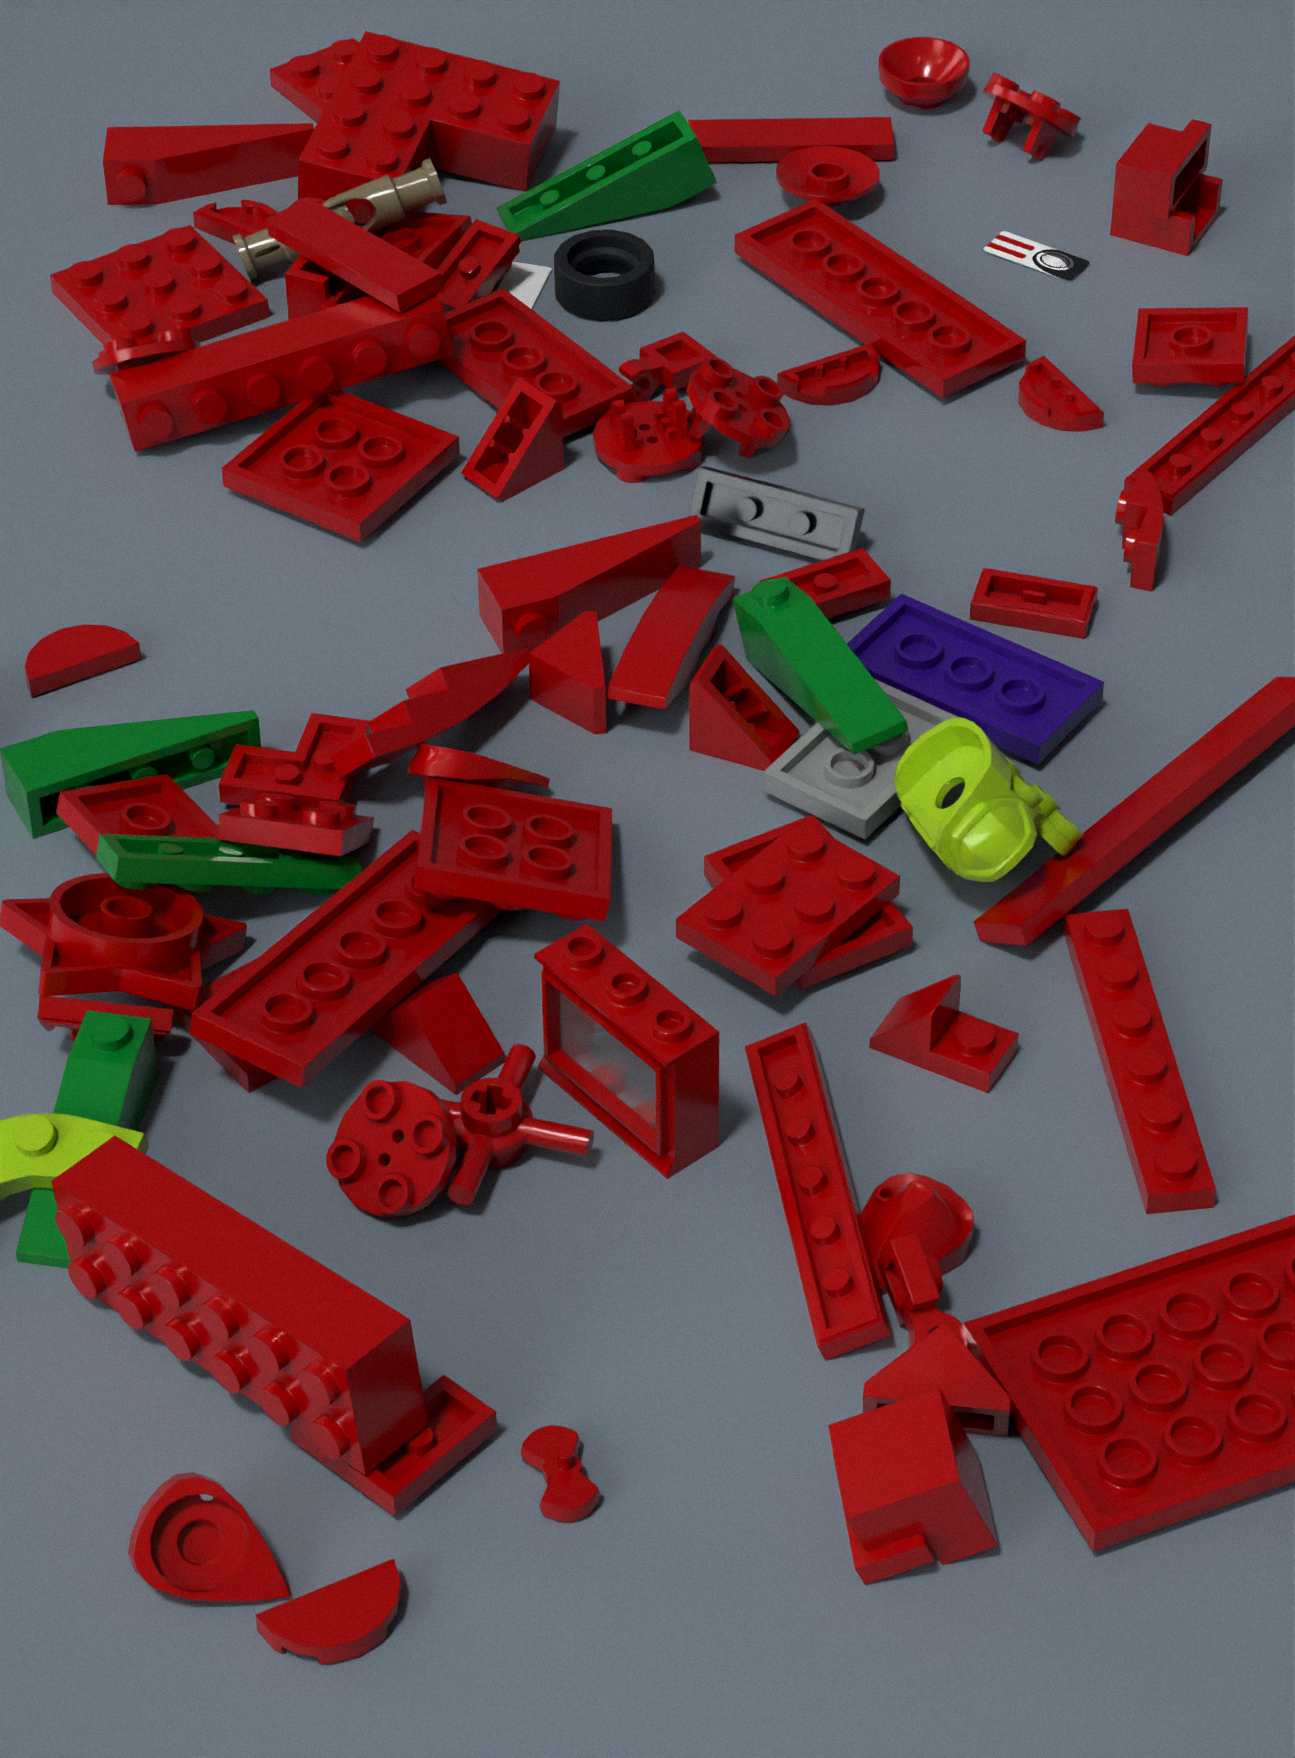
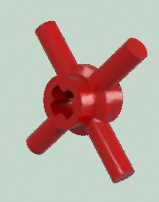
(497, 1124)

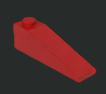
(197, 160)
(543, 592)

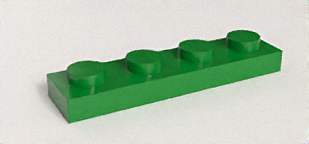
(206, 862)

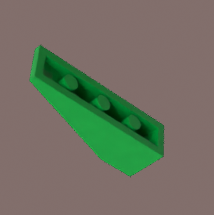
(625, 180)
(813, 665)
(69, 759)
(104, 1081)

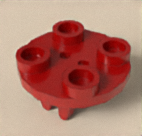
(1042, 113)
(125, 353)
(736, 406)
(647, 438)
(371, 1136)

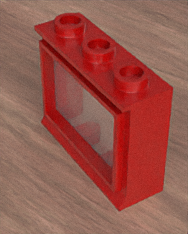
(629, 1051)

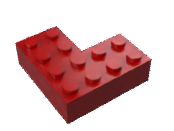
(422, 104)

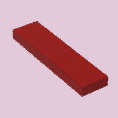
(774, 138)
(354, 254)

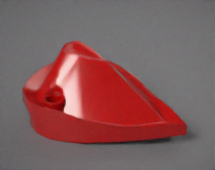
(469, 768)
(919, 1205)
(202, 1545)

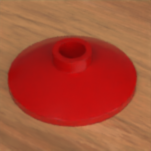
(827, 174)

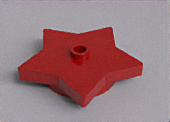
(122, 939)

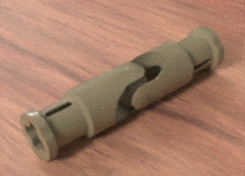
(390, 203)

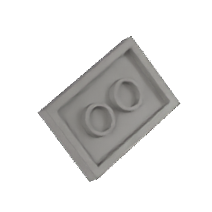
(846, 787)

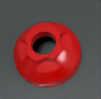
(923, 70)

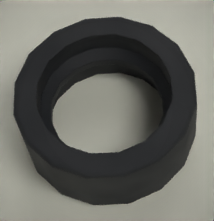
(607, 296)

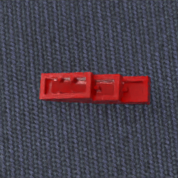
(669, 636)
(432, 708)

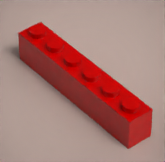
(276, 367)

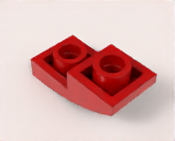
(1142, 531)

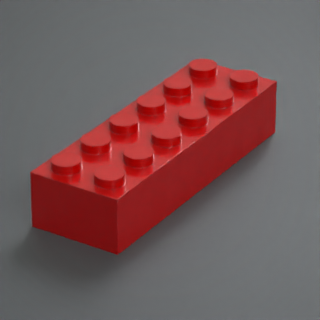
(241, 1304)

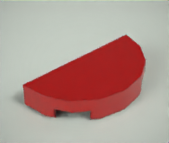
(233, 220)
(833, 378)
(1055, 400)
(77, 655)
(71, 1012)
(336, 1619)

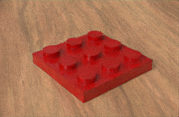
(160, 288)
(341, 462)
(514, 850)

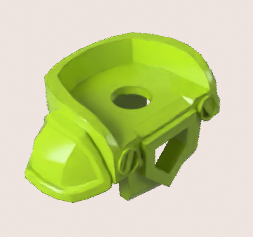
(994, 816)

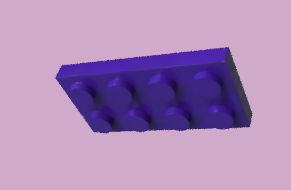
(1002, 687)

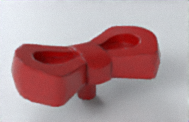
(568, 1491)

